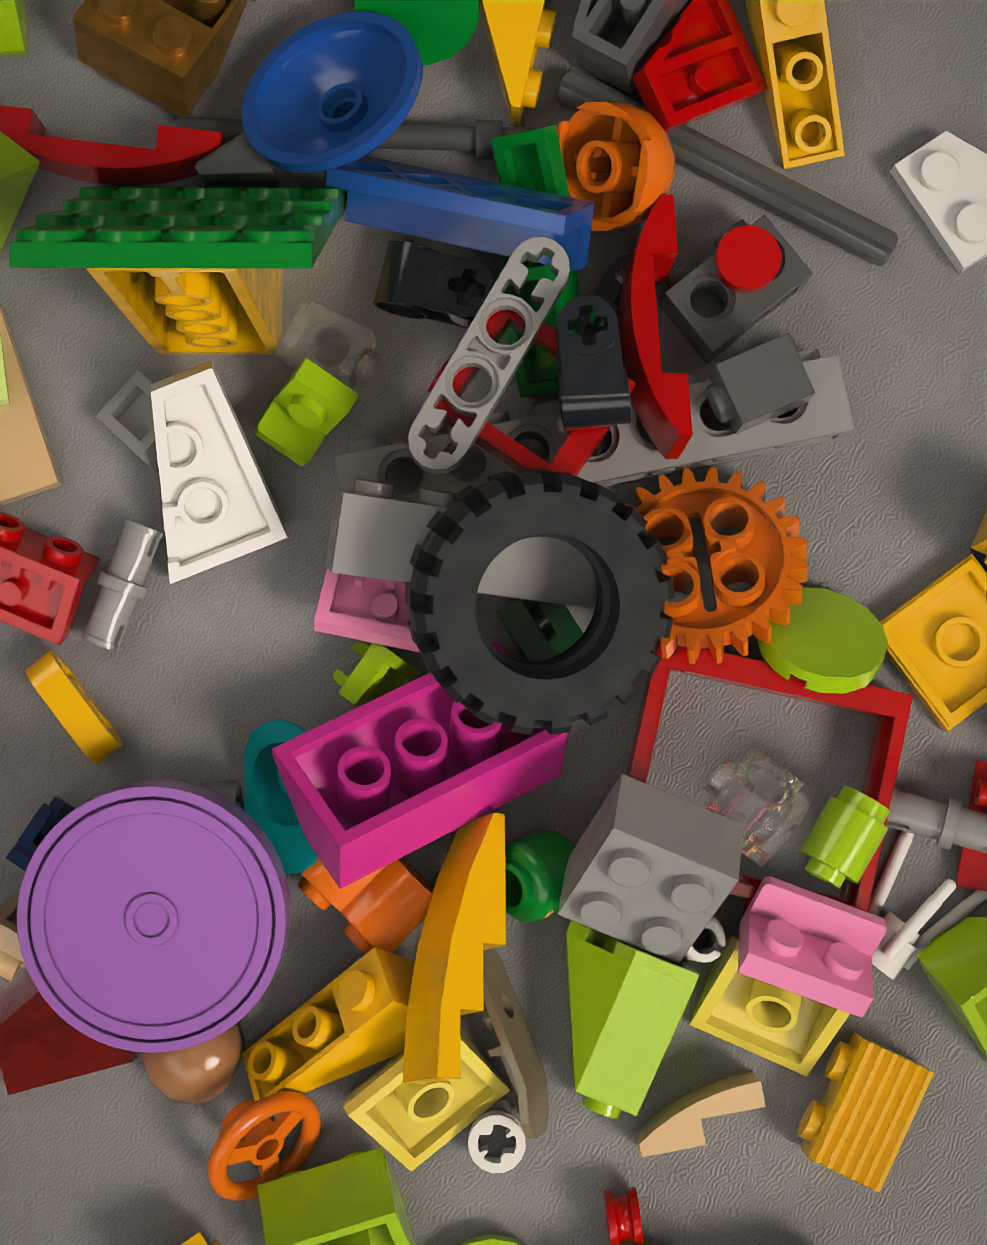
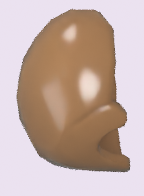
(199, 1071)

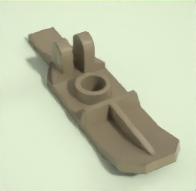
(516, 1046)

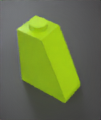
(620, 1016)

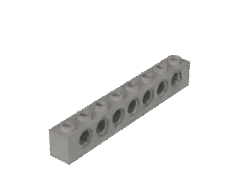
(629, 457)

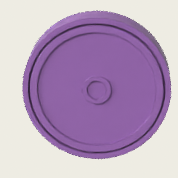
(154, 916)

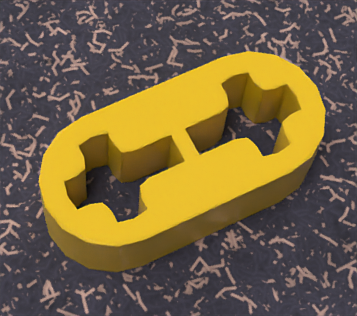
(74, 707)

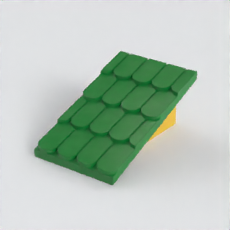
(189, 262)

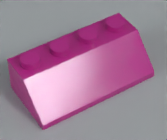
(405, 775)

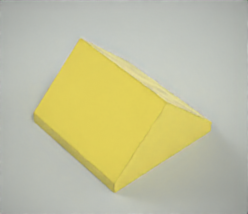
(764, 1016)
(422, 1118)

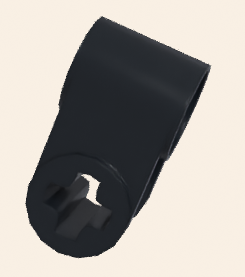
(425, 282)
(591, 377)

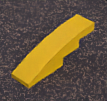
(460, 923)

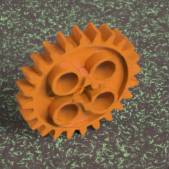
(761, 555)

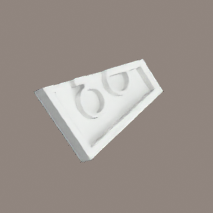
(208, 476)

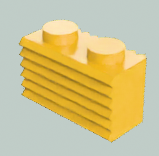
(863, 1110)

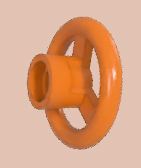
(257, 1136)

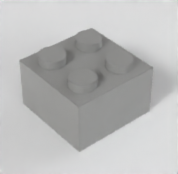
(651, 869)

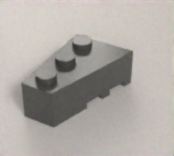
(618, 36)

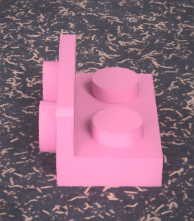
(364, 610)
(810, 945)

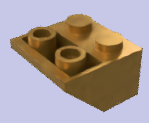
(158, 46)

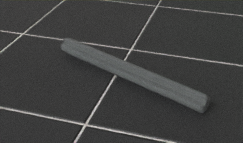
(751, 179)

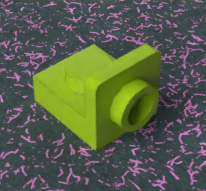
(304, 412)

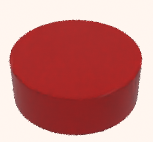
(747, 259)

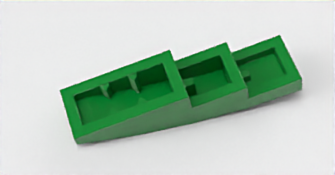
(535, 162)

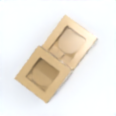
(680, 1123)

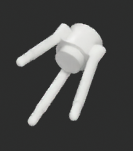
(901, 939)

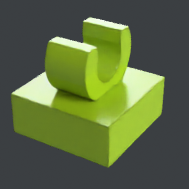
(374, 675)

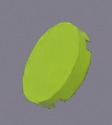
(828, 643)

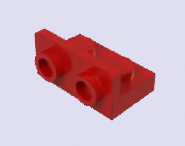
(41, 579)

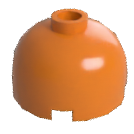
(617, 160)

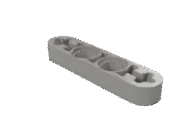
(494, 358)

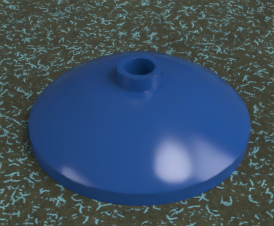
(332, 92)

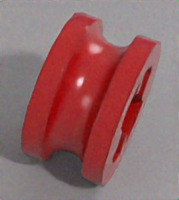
(623, 1217)

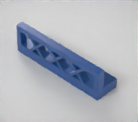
(461, 208)

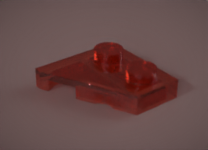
(45, 1049)

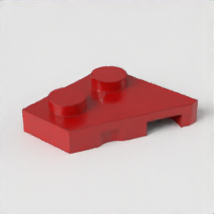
(698, 66)

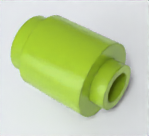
(845, 837)

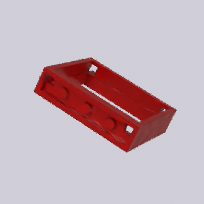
(888, 706)

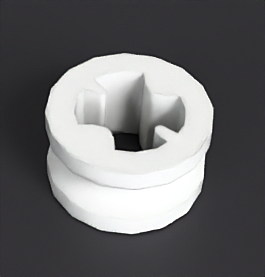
(509, 1156)

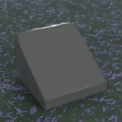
(236, 165)

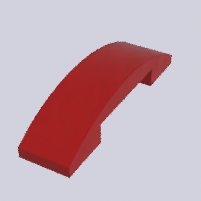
(112, 164)
(658, 397)

